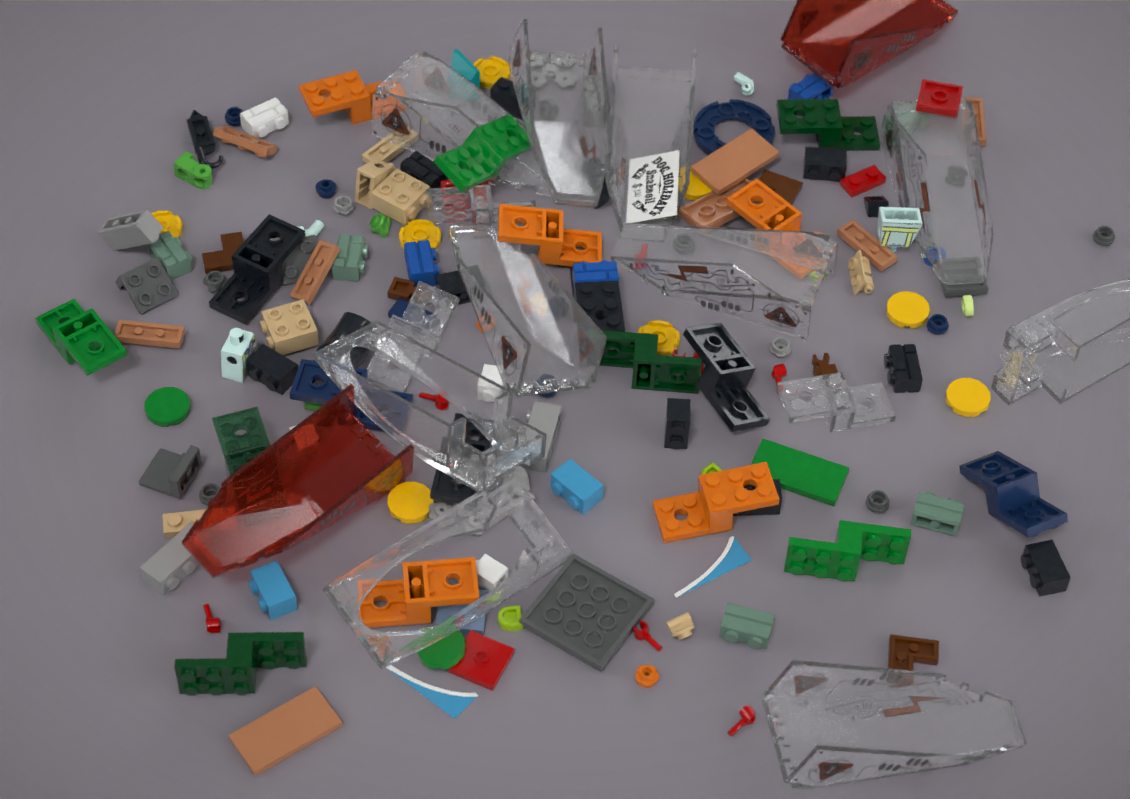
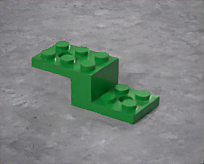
(484, 152)
(81, 337)
(852, 543)

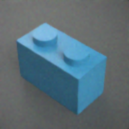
(576, 486)
(273, 590)

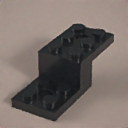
(257, 269)
(600, 302)
(726, 377)
(443, 486)

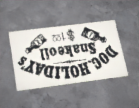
(653, 187)

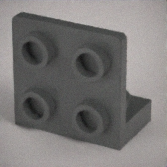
(297, 260)
(147, 285)
(172, 472)

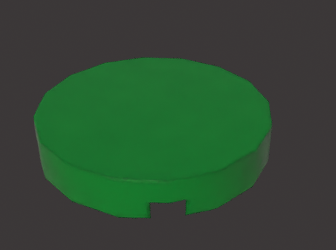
(167, 406)
(444, 652)

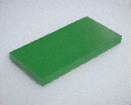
(802, 472)

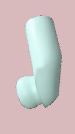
(747, 83)
(315, 228)

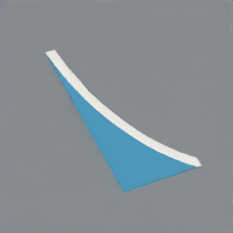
(731, 558)
(449, 701)

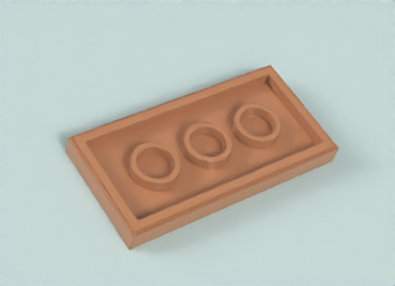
(734, 161)
(711, 208)
(285, 731)

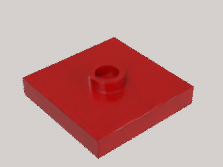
(939, 98)
(483, 660)

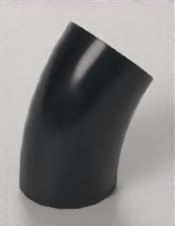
(348, 324)

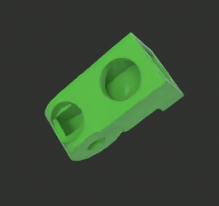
(192, 171)

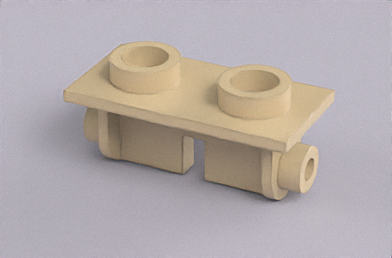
(860, 274)

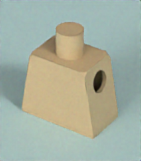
(369, 177)

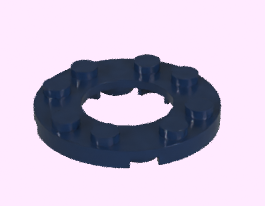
(740, 110)

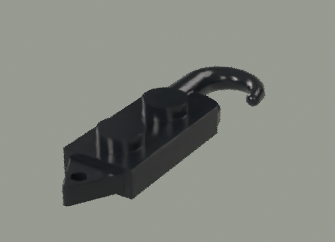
(202, 138)

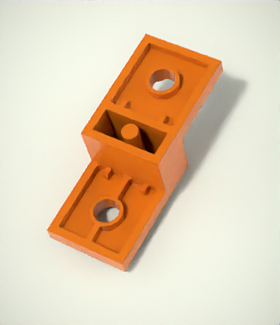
(343, 92)
(772, 212)
(546, 230)
(715, 502)
(421, 588)

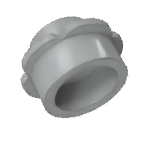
(343, 205)
(780, 347)

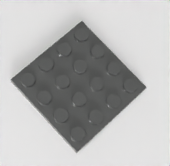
(586, 612)

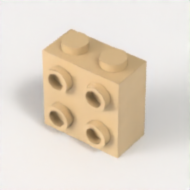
(400, 196)
(289, 328)

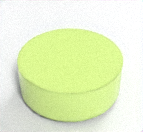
(967, 305)

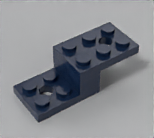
(306, 391)
(1013, 494)

